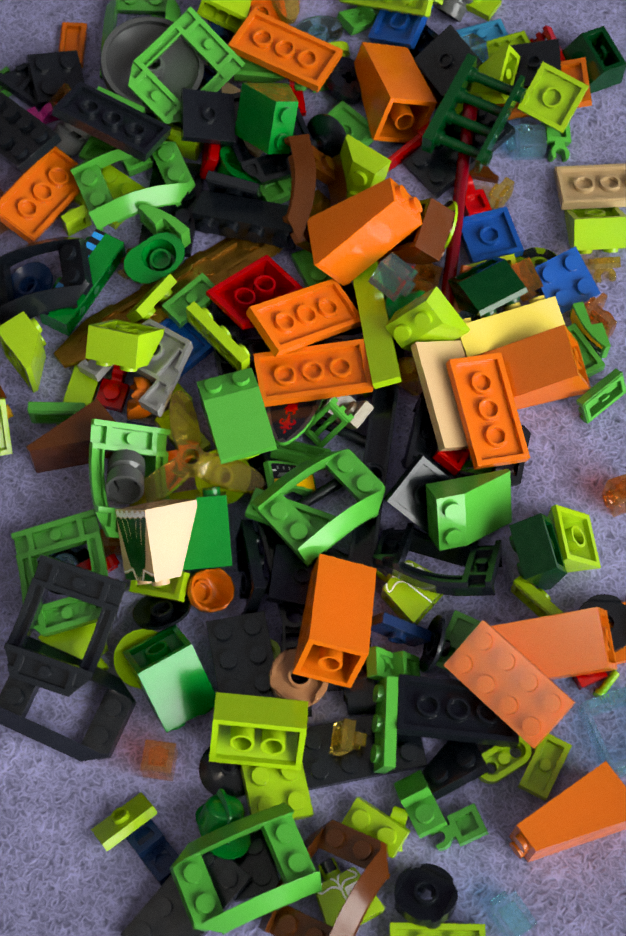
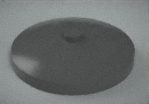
(176, 68)

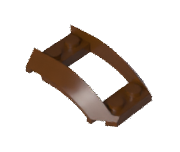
(306, 166)
(354, 848)

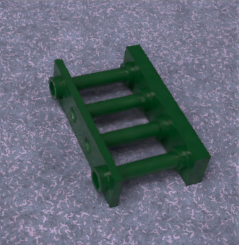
(457, 94)

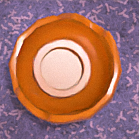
(134, 410)
(210, 590)

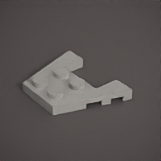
(163, 369)

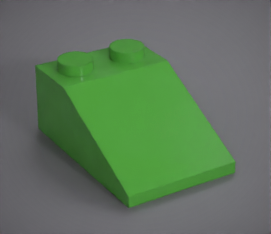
(236, 415)
(468, 508)

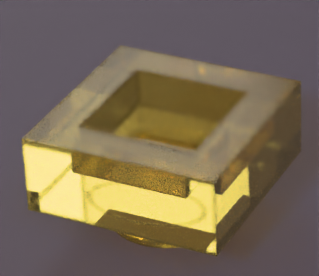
(501, 193)

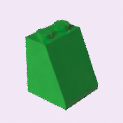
(266, 116)
(210, 533)
(171, 677)

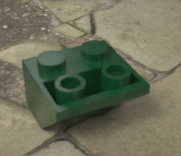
(602, 57)
(487, 287)
(537, 551)

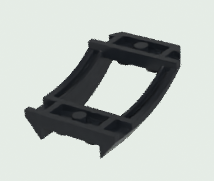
(268, 167)
(75, 277)
(423, 442)
(479, 562)
(79, 584)
(104, 729)

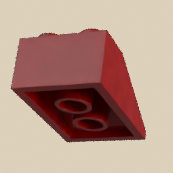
(251, 286)

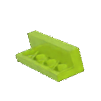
(411, 7)

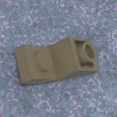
(358, 409)

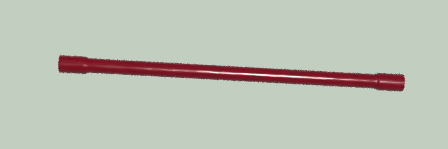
(459, 197)

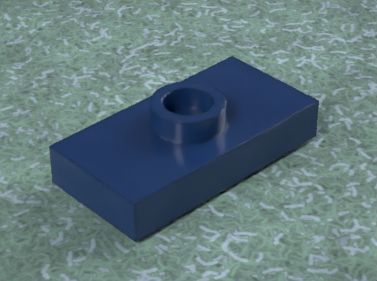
(399, 630)

